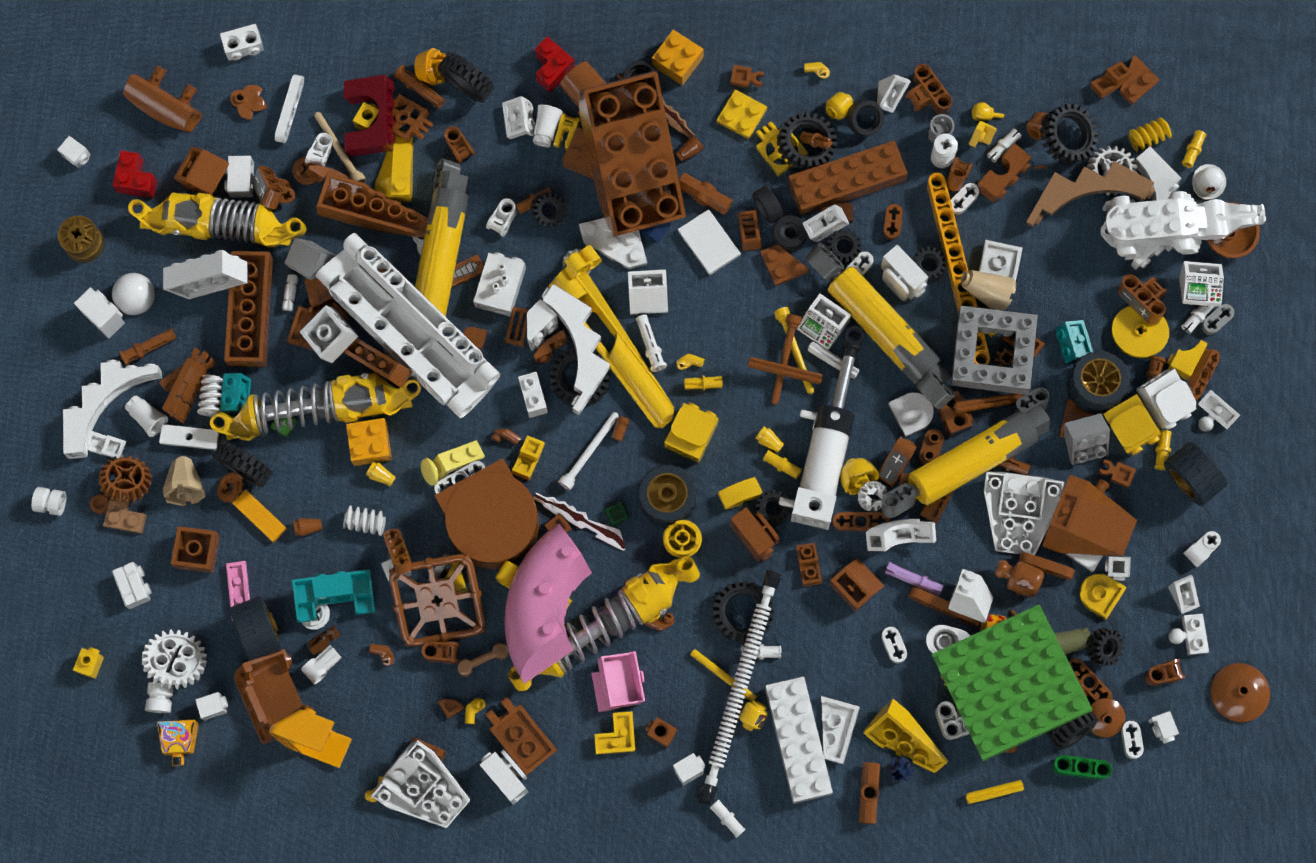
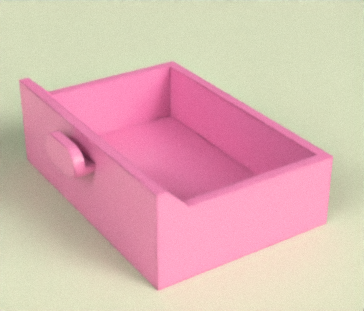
(621, 680)

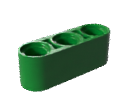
(1091, 765)

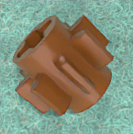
(1008, 355)

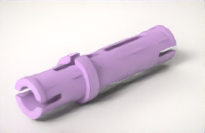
(914, 579)

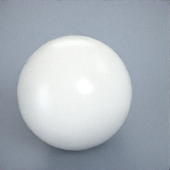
(133, 294)

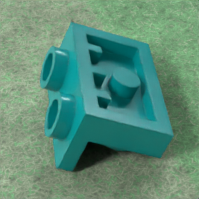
(1073, 340)
(234, 391)

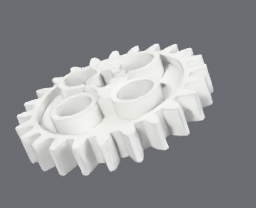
(191, 666)

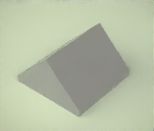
(307, 258)

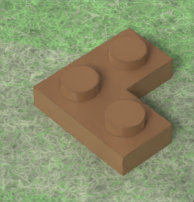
(121, 518)

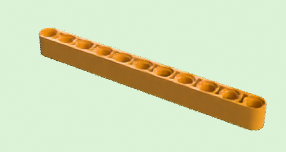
(953, 245)

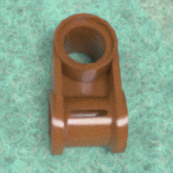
(460, 147)
(958, 174)
(442, 652)
(1168, 673)

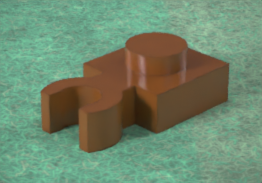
(742, 76)
(1120, 474)

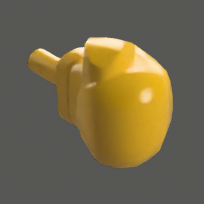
(984, 112)

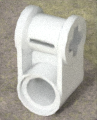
(320, 150)
(500, 220)
(1201, 550)

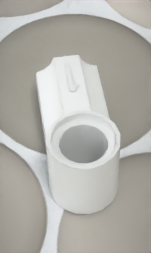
(317, 668)

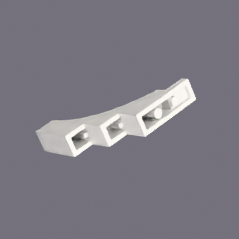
(590, 367)

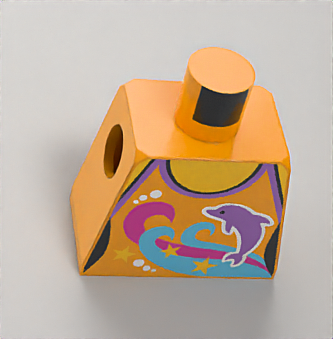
(177, 739)

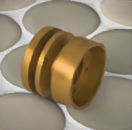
(85, 247)

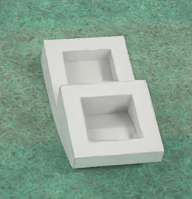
(105, 445)

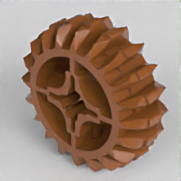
(121, 488)

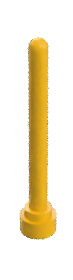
(781, 314)

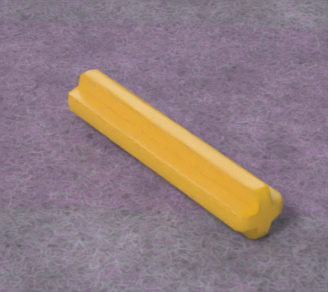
(994, 792)

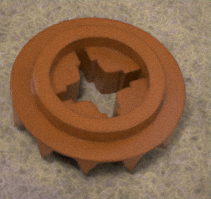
(298, 171)
(224, 487)

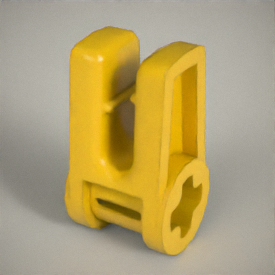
(566, 124)

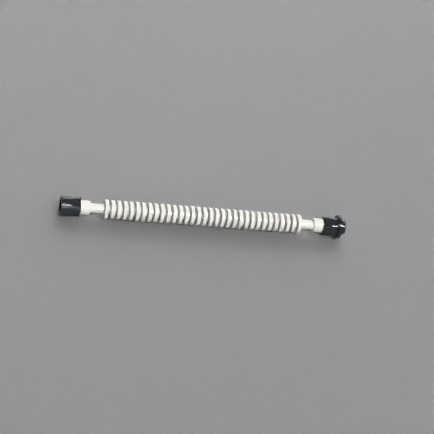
(709, 788)

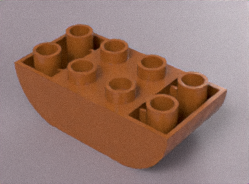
(631, 153)

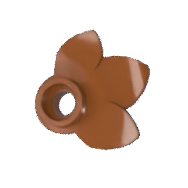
(251, 101)

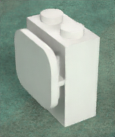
(903, 274)
(1167, 399)
(505, 775)

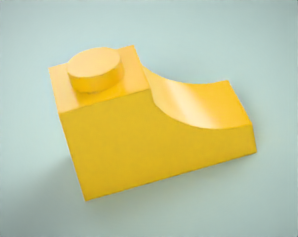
(1186, 361)

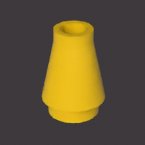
(769, 439)
(380, 474)

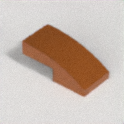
(1113, 79)
(320, 172)

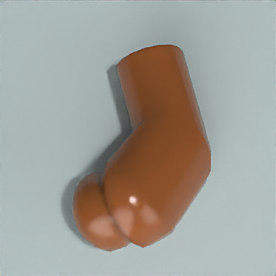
(506, 434)
(663, 623)

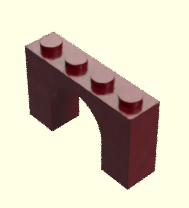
(380, 135)

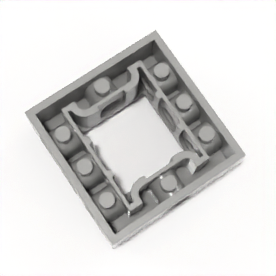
(990, 377)

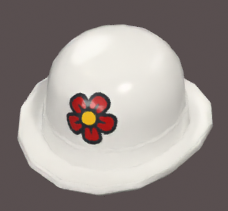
(1209, 182)

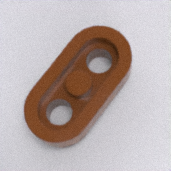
(930, 446)

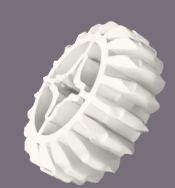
(1102, 158)

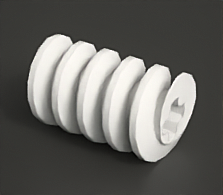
(944, 150)
(210, 395)
(364, 521)

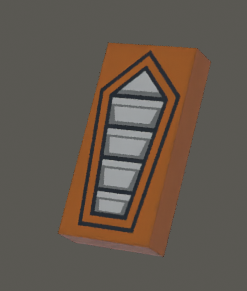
(467, 270)

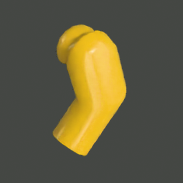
(818, 68)
(473, 708)

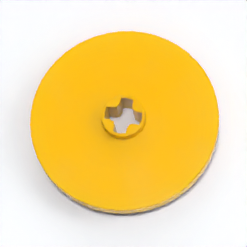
(1137, 345)

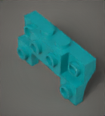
(333, 589)

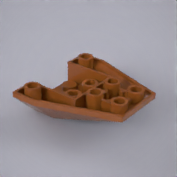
(1088, 522)

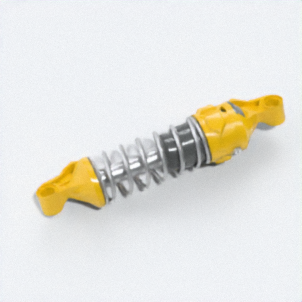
(637, 602)

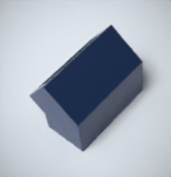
(656, 232)

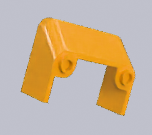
(311, 736)

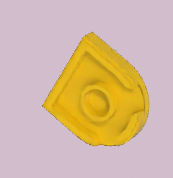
(1100, 594)

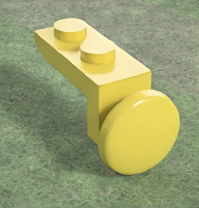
(450, 461)

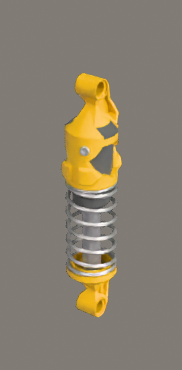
(339, 399)

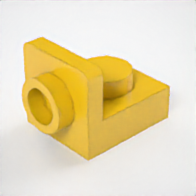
(982, 133)

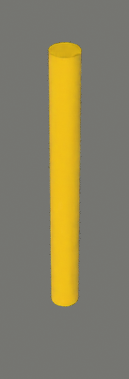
(720, 673)

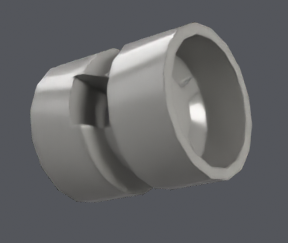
(940, 125)

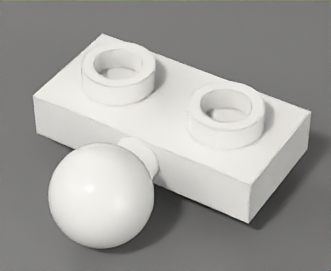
(1218, 410)
(1193, 633)

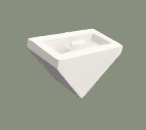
(891, 91)
(1185, 594)

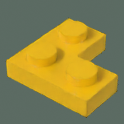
(621, 740)

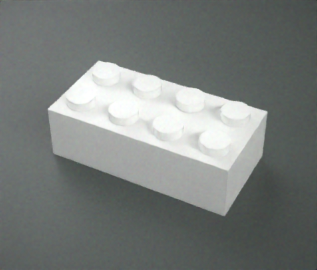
(205, 275)

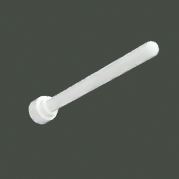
(567, 480)

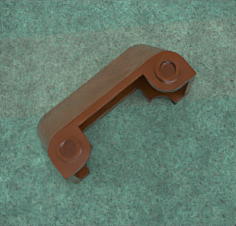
(268, 691)

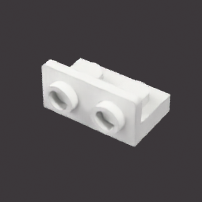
(518, 117)

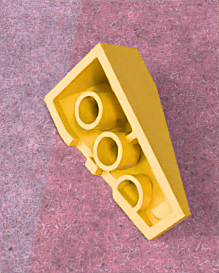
(396, 172)
(901, 733)

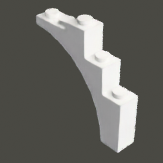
(1165, 182)
(115, 380)

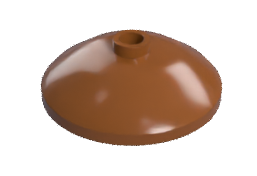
(1238, 243)
(1230, 701)

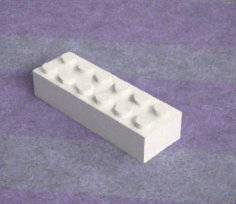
(798, 740)

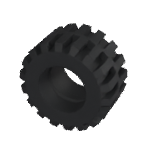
(1073, 731)

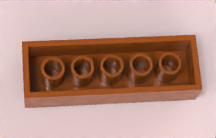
(847, 178)
(249, 313)

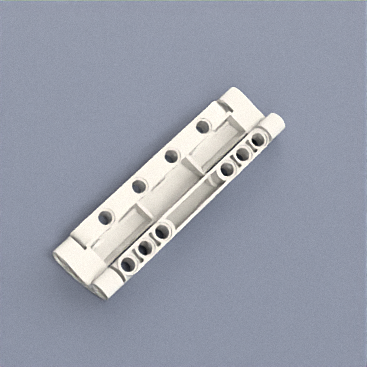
(409, 326)

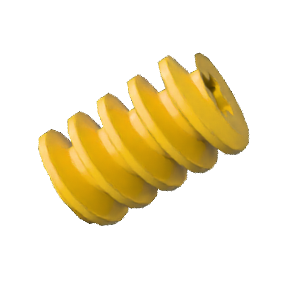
(1149, 132)

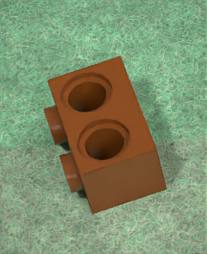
(948, 416)

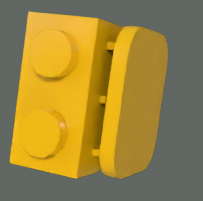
(1133, 425)
(691, 432)

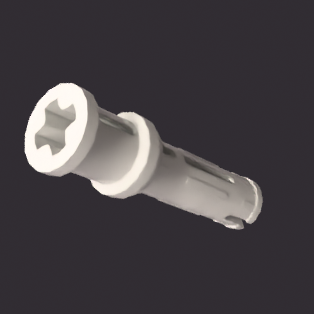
(652, 351)

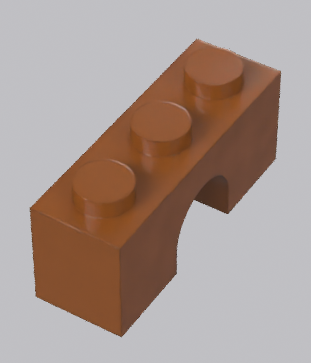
(994, 185)

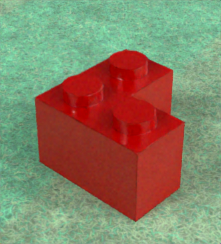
(556, 64)
(130, 179)

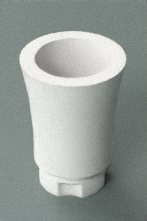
(546, 125)
(146, 415)

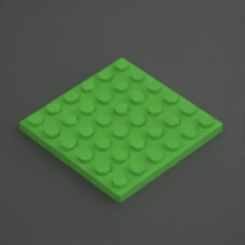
(1011, 682)

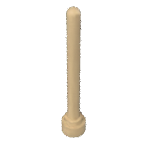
(354, 174)

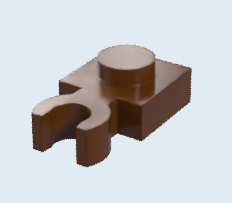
(321, 641)

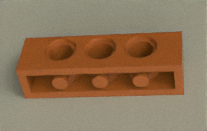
(378, 362)

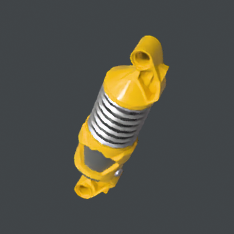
(210, 217)

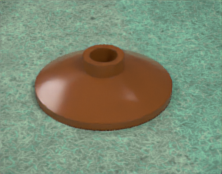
(1108, 707)

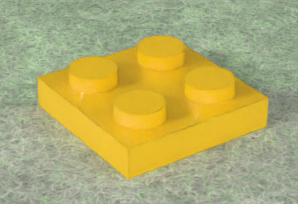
(742, 114)

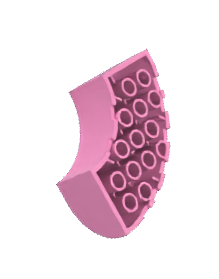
(540, 602)

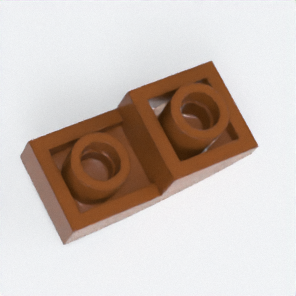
(545, 352)
(808, 564)

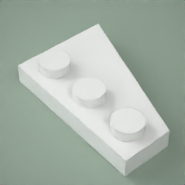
(838, 727)

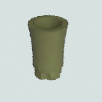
(1073, 640)

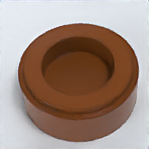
(99, 504)

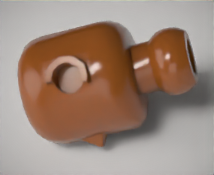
(1022, 578)

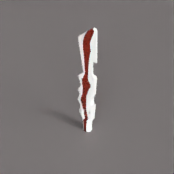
(605, 533)

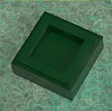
(616, 514)

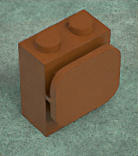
(755, 534)

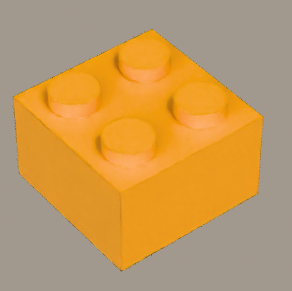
(677, 57)
(369, 442)

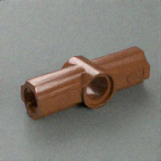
(705, 193)
(868, 806)

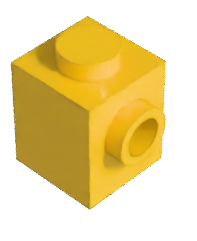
(88, 662)

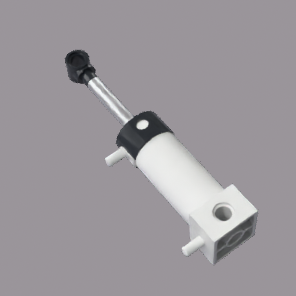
(827, 448)

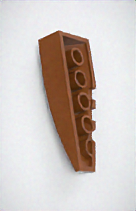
(364, 207)

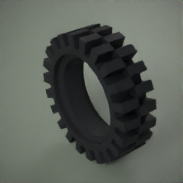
(465, 77)
(1088, 141)
(791, 154)
(557, 384)
(242, 463)
(723, 598)

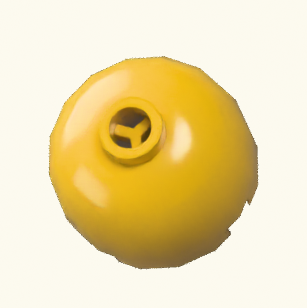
(857, 473)

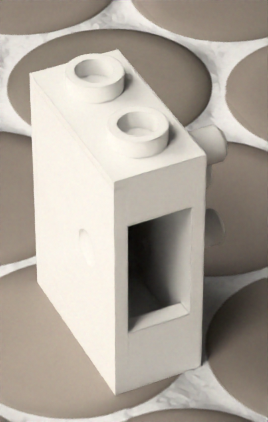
(499, 284)

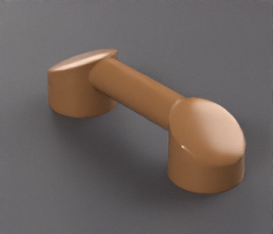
(499, 651)

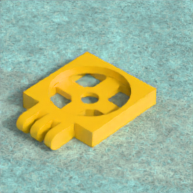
(771, 137)

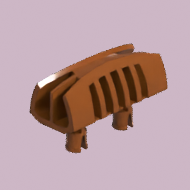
(161, 104)

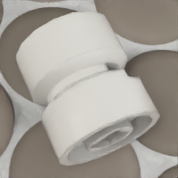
(52, 501)
(159, 698)

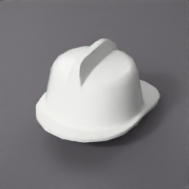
(944, 636)

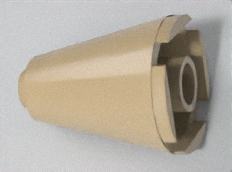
(989, 288)

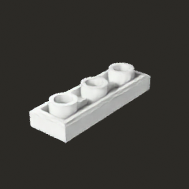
(178, 436)

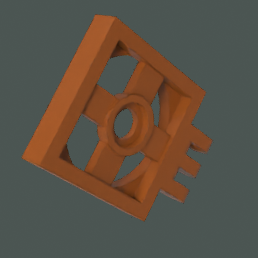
(416, 125)

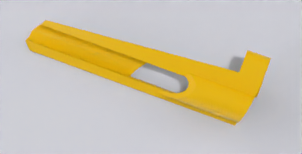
(624, 357)

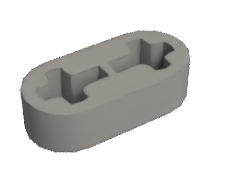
(1215, 317)

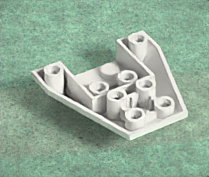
(1020, 509)
(421, 787)

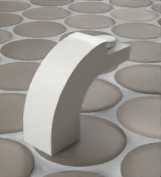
(898, 532)

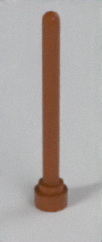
(792, 324)

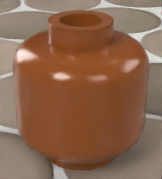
(1034, 125)

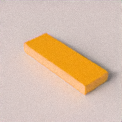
(259, 516)

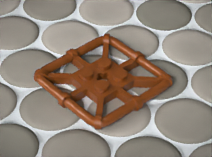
(447, 608)

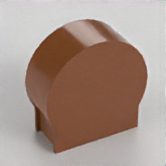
(490, 516)

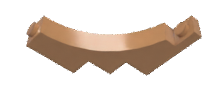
(1063, 191)

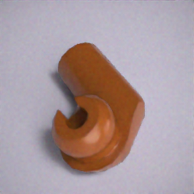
(384, 652)

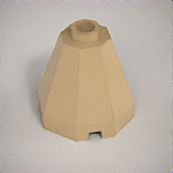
(183, 483)

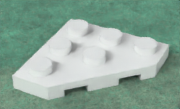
(625, 248)

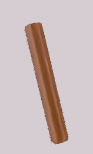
(784, 370)
(987, 402)

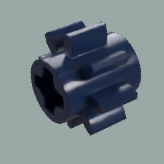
(900, 769)

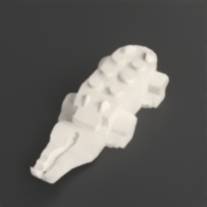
(1174, 222)

